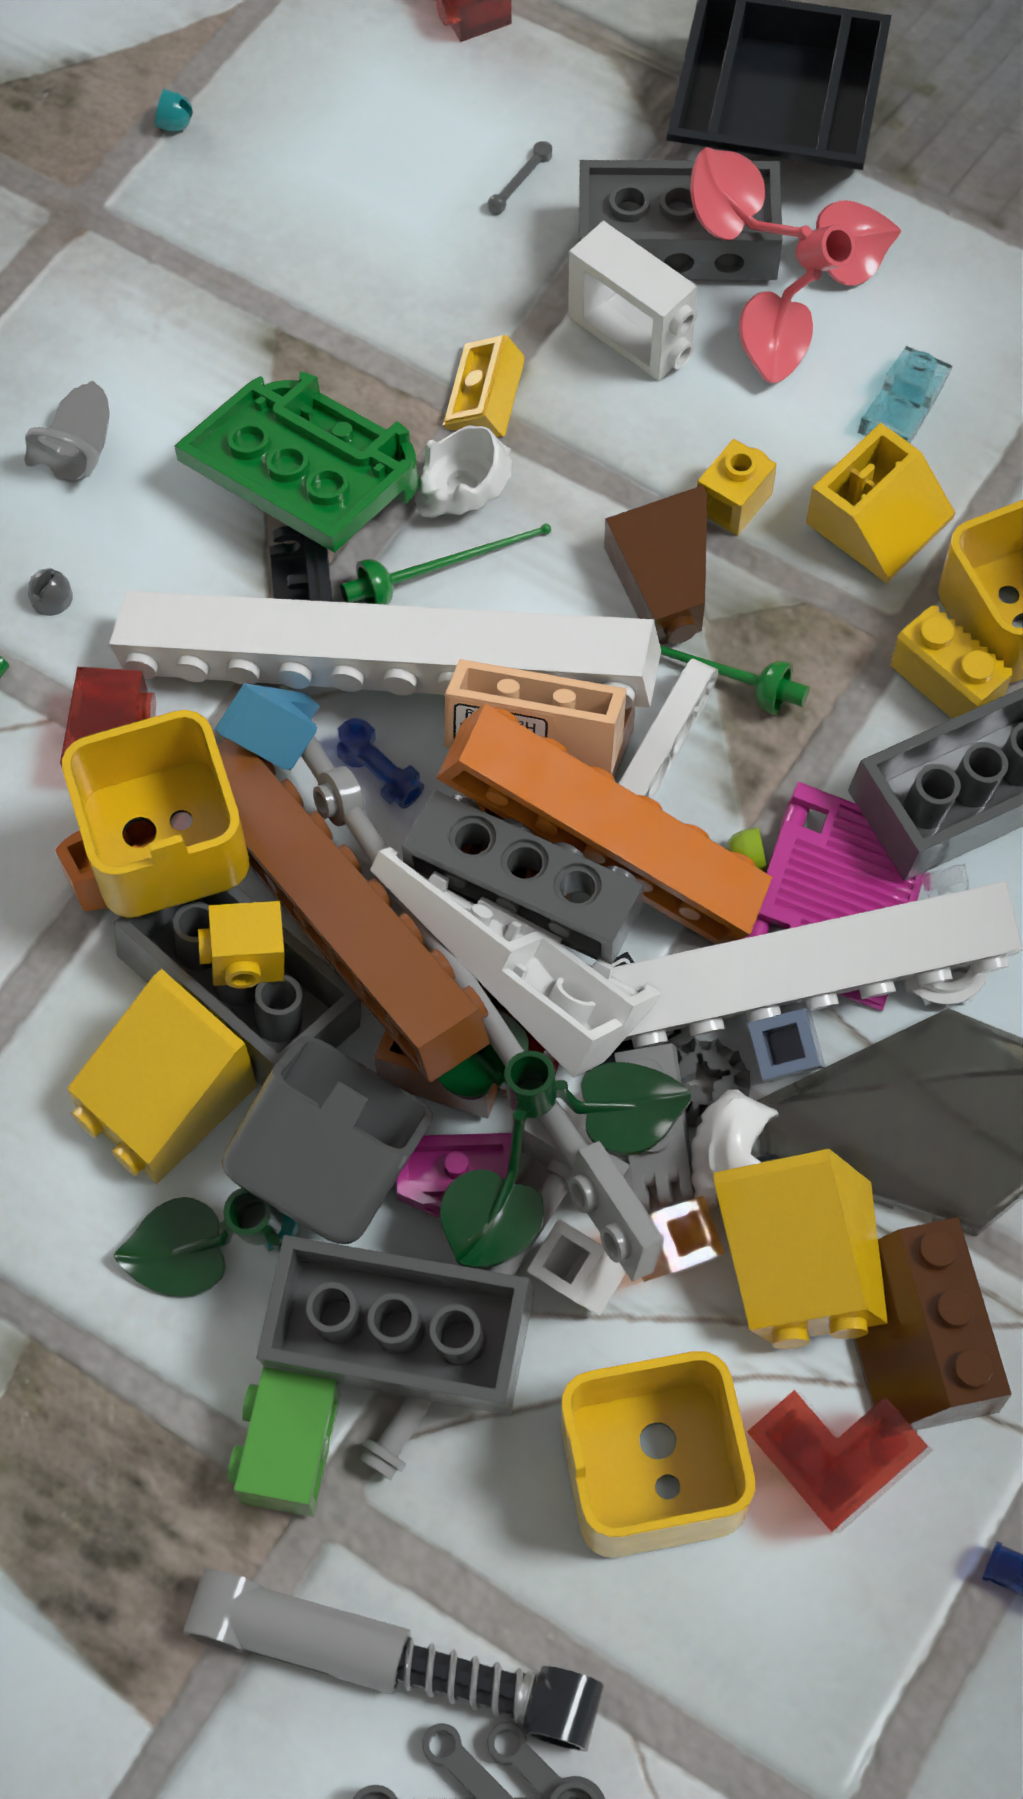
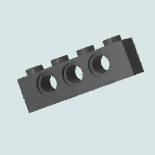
(589, 927)

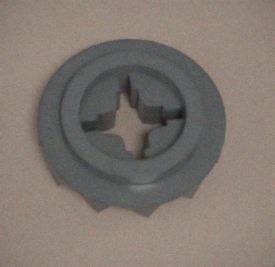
(718, 1062)

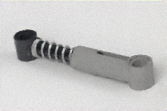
(375, 1654)

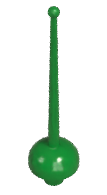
(376, 583)
(771, 686)

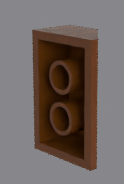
(939, 1345)

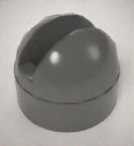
(56, 595)

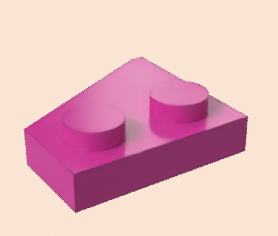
(443, 1159)

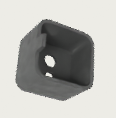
(325, 1140)

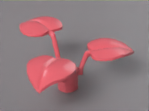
(846, 244)

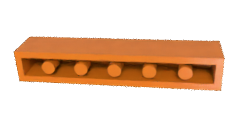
(583, 806)

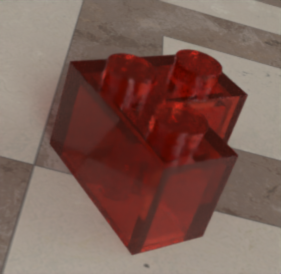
(840, 1473)

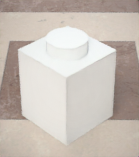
(577, 1267)

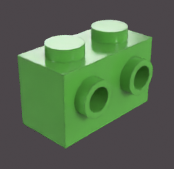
(285, 1441)

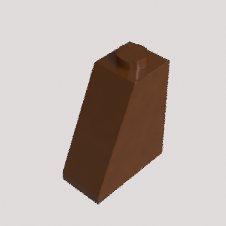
(663, 561)

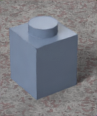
(786, 1045)

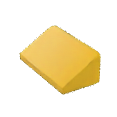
(485, 385)

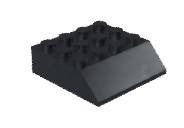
(781, 80)

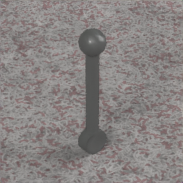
(541, 153)

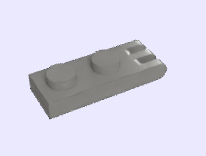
(672, 1156)

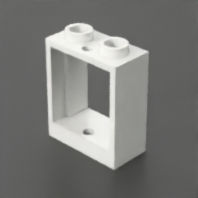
(632, 301)

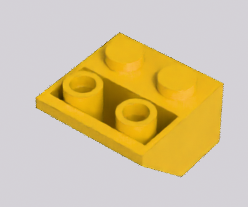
(880, 503)

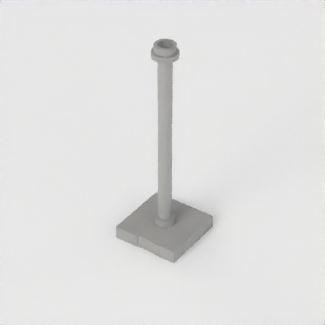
(542, 1148)

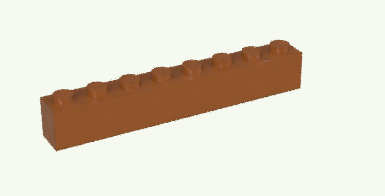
(353, 921)

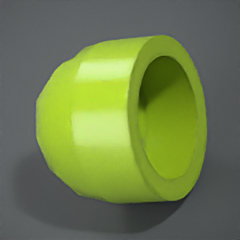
(750, 844)

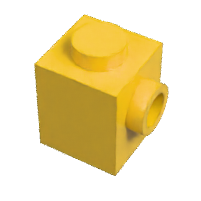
(737, 485)
(243, 944)

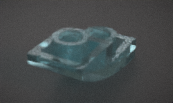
(907, 394)

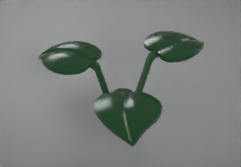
(626, 1110)
(180, 1241)

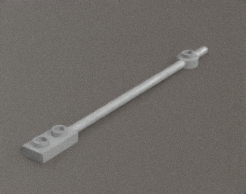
(595, 1180)

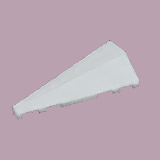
(551, 992)

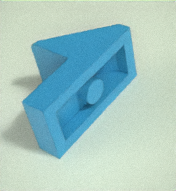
(270, 723)

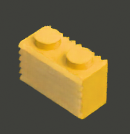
(948, 664)

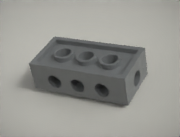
(655, 210)

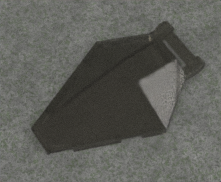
(920, 1117)

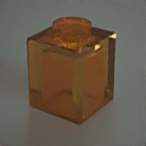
(688, 1237)

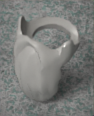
(74, 437)

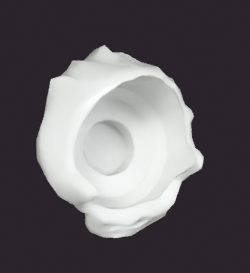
(462, 472)
(726, 1140)

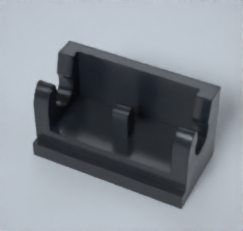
(299, 568)

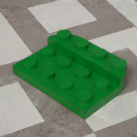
(303, 458)

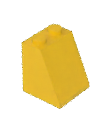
(161, 1079)
(803, 1247)

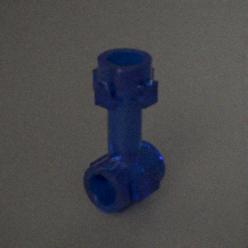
(358, 750)

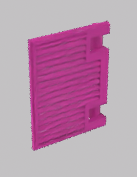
(829, 871)

